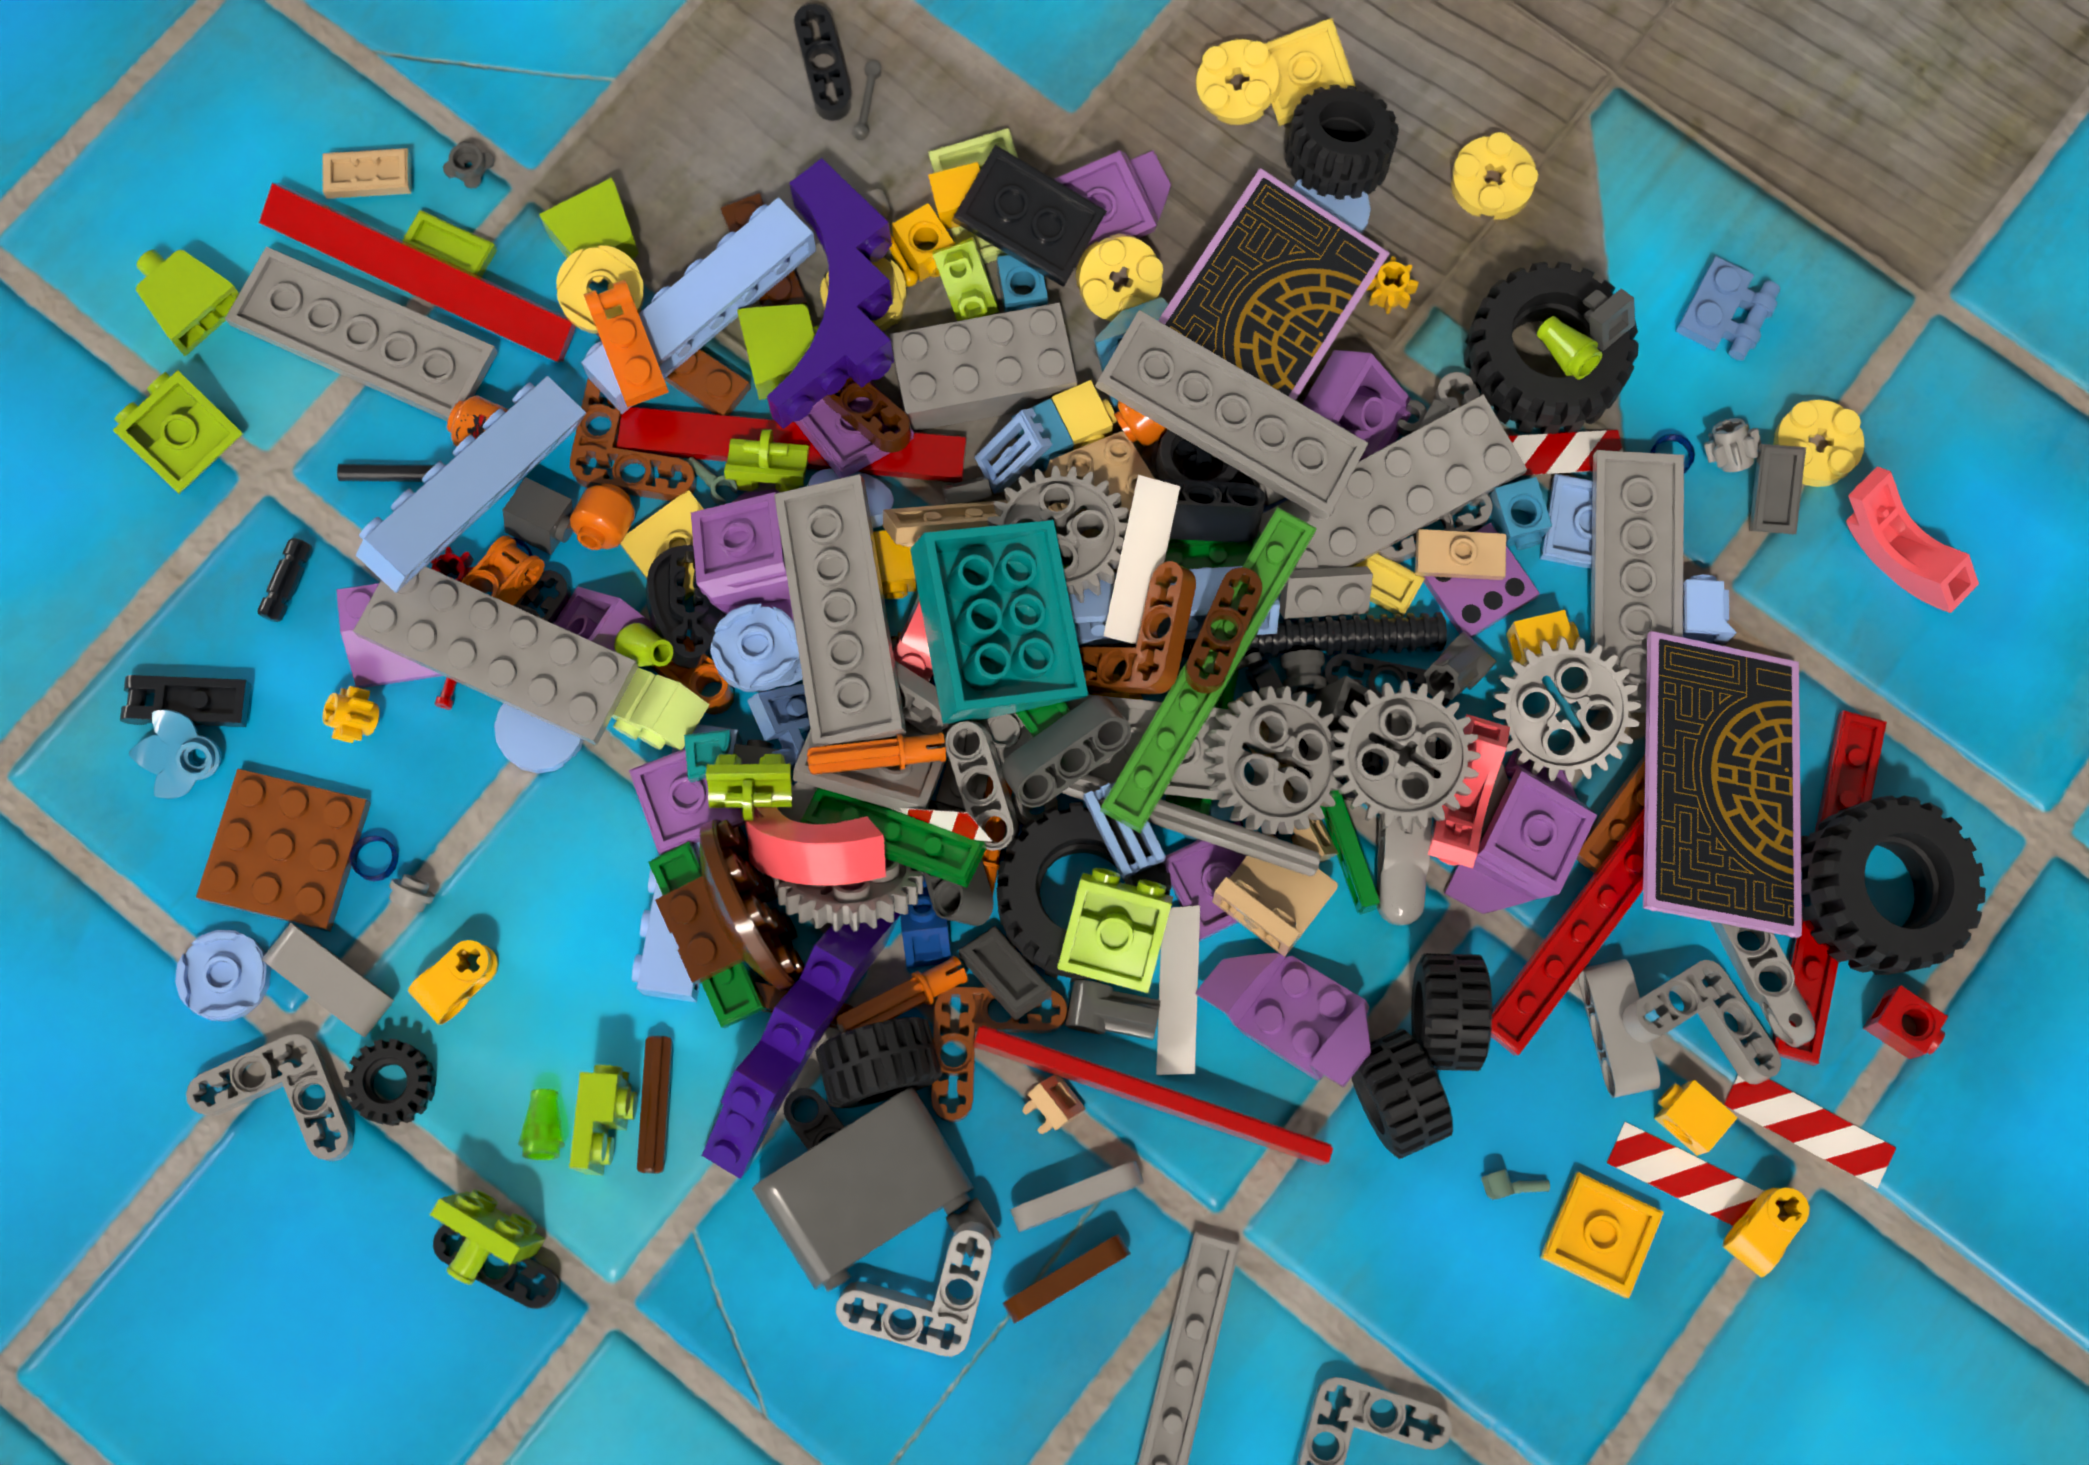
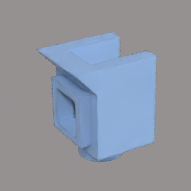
(1706, 610)

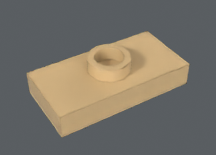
(367, 173)
(1460, 554)

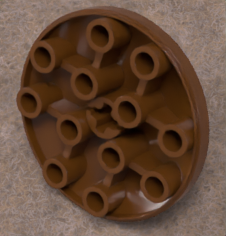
(726, 914)

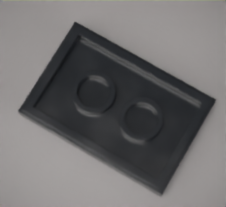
(1029, 215)

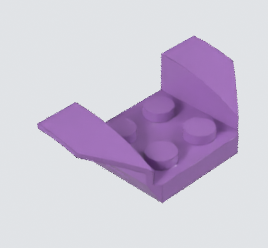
(1127, 189)
(741, 553)
(1526, 843)
(1293, 1013)

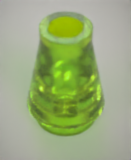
(542, 1127)

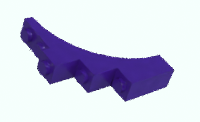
(858, 292)
(788, 1041)

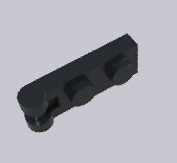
(201, 699)

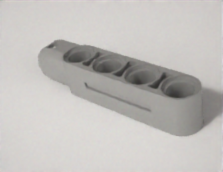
(1404, 854)
(1778, 1006)

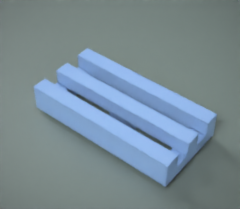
(1032, 436)
(1142, 863)

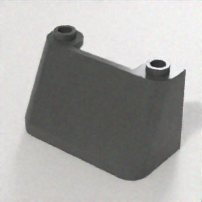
(863, 1188)

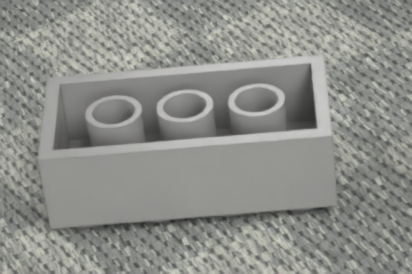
(982, 366)

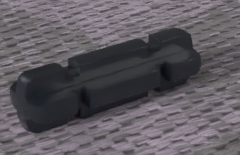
(285, 580)

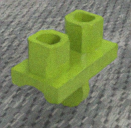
(965, 280)
(766, 462)
(749, 785)

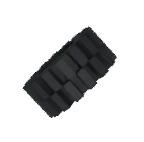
(362, 1082)

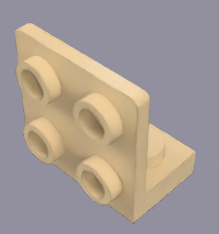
(1109, 460)
(1274, 900)

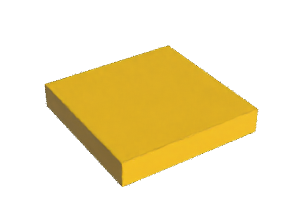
(1601, 1235)

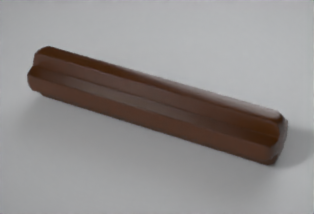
(654, 1105)

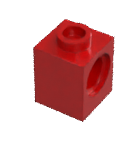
(1887, 1026)

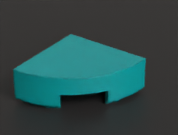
(703, 750)

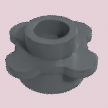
(465, 153)

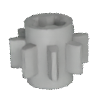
(1732, 445)

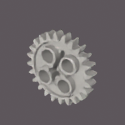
(1089, 557)
(1599, 686)
(1424, 719)
(1264, 798)
(855, 901)

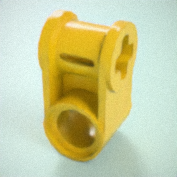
(450, 984)
(1760, 1235)

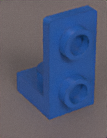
(924, 934)

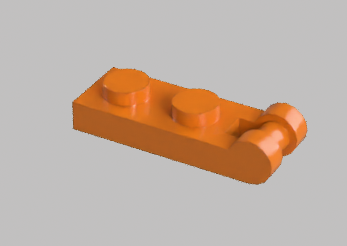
(626, 345)

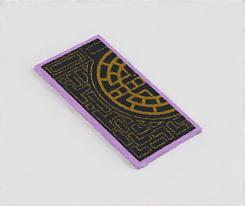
(1275, 285)
(1722, 785)

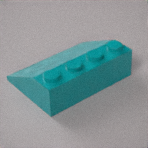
(997, 620)

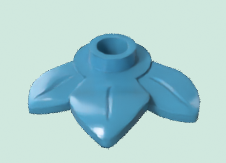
(170, 754)

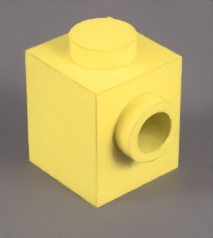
(1084, 414)

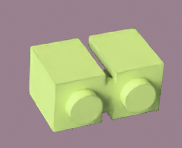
(658, 710)

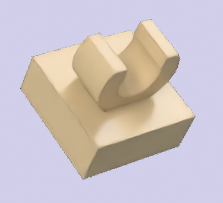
(1055, 1102)

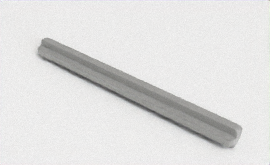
(1218, 832)

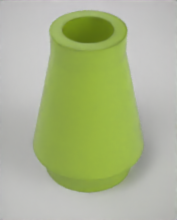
(1570, 348)
(643, 645)

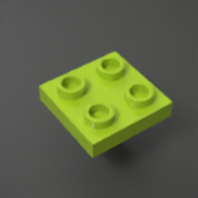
(486, 1232)

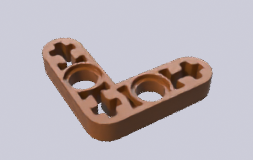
(605, 450)
(1145, 657)
(977, 1015)

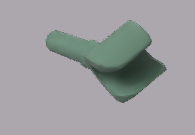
(712, 480)
(1499, 1185)

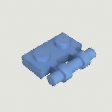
(1716, 302)
(784, 716)

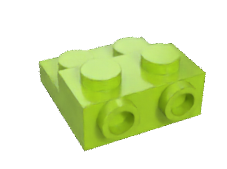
(176, 430)
(1116, 930)
(601, 1105)

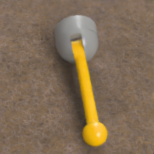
(879, 202)

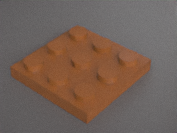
(283, 850)

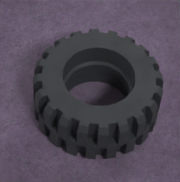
(1515, 387)
(1028, 860)
(1941, 873)

